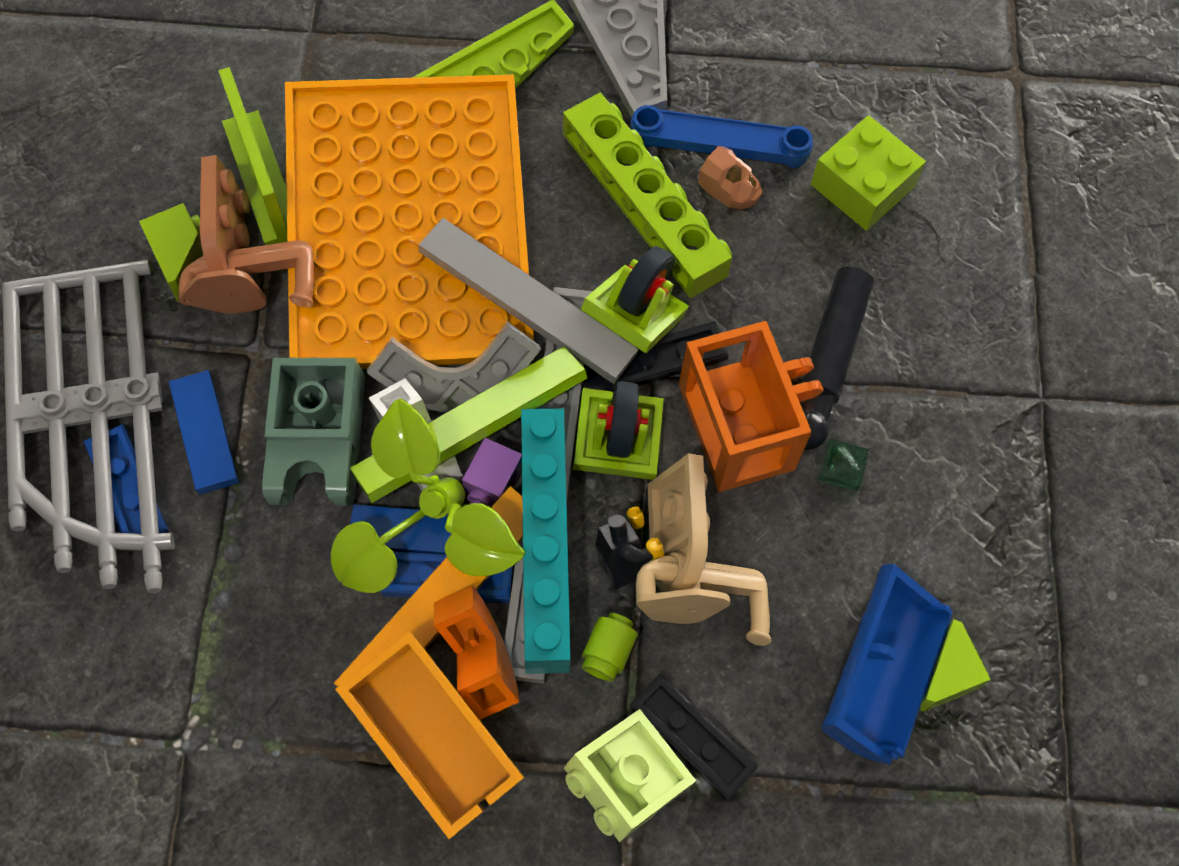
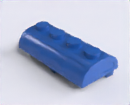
(887, 668)

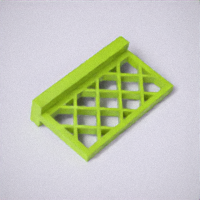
(256, 165)

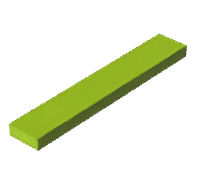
(484, 415)

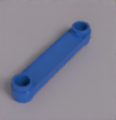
(706, 133)

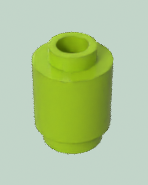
(609, 647)

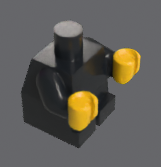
(621, 549)

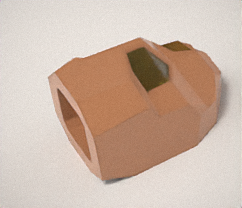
(729, 179)

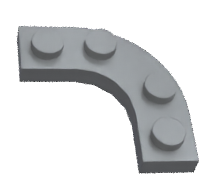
(450, 387)

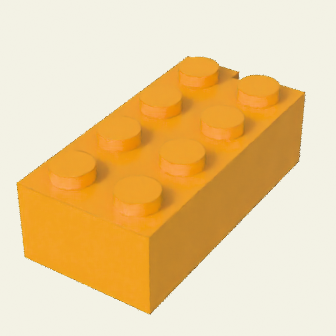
(429, 734)

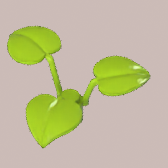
(479, 535)

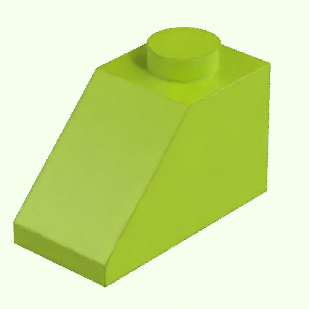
(174, 241)

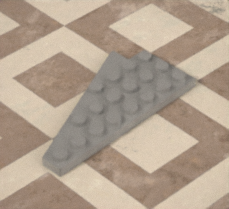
(630, 47)

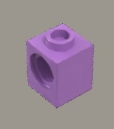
(491, 473)

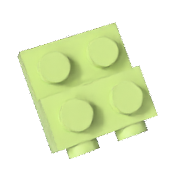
(627, 776)

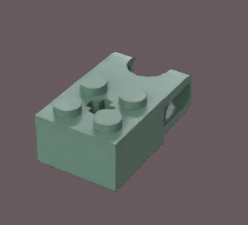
(316, 438)

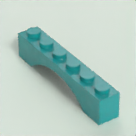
(545, 542)

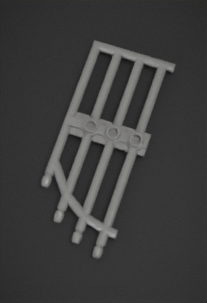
(82, 405)

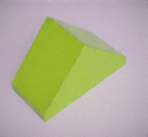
(956, 669)

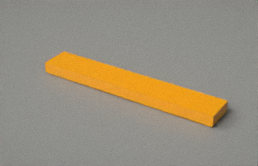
(418, 611)

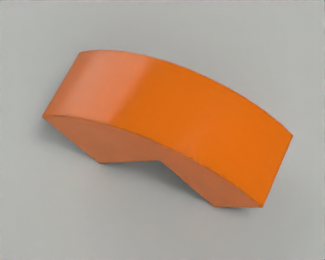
(483, 663)

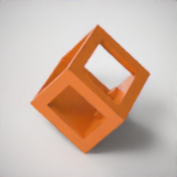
(749, 409)

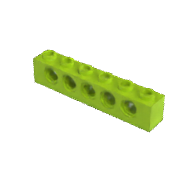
(584, 130)

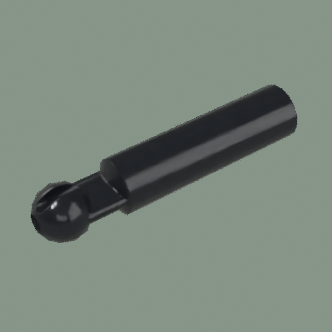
(835, 346)

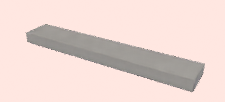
(528, 300)

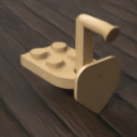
(689, 583)

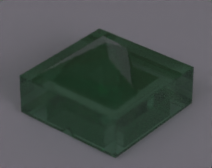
(843, 464)

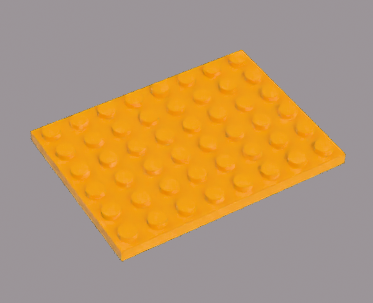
(370, 180)

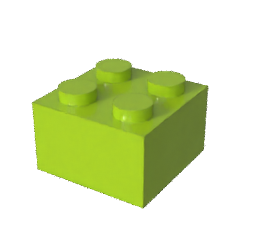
(867, 172)

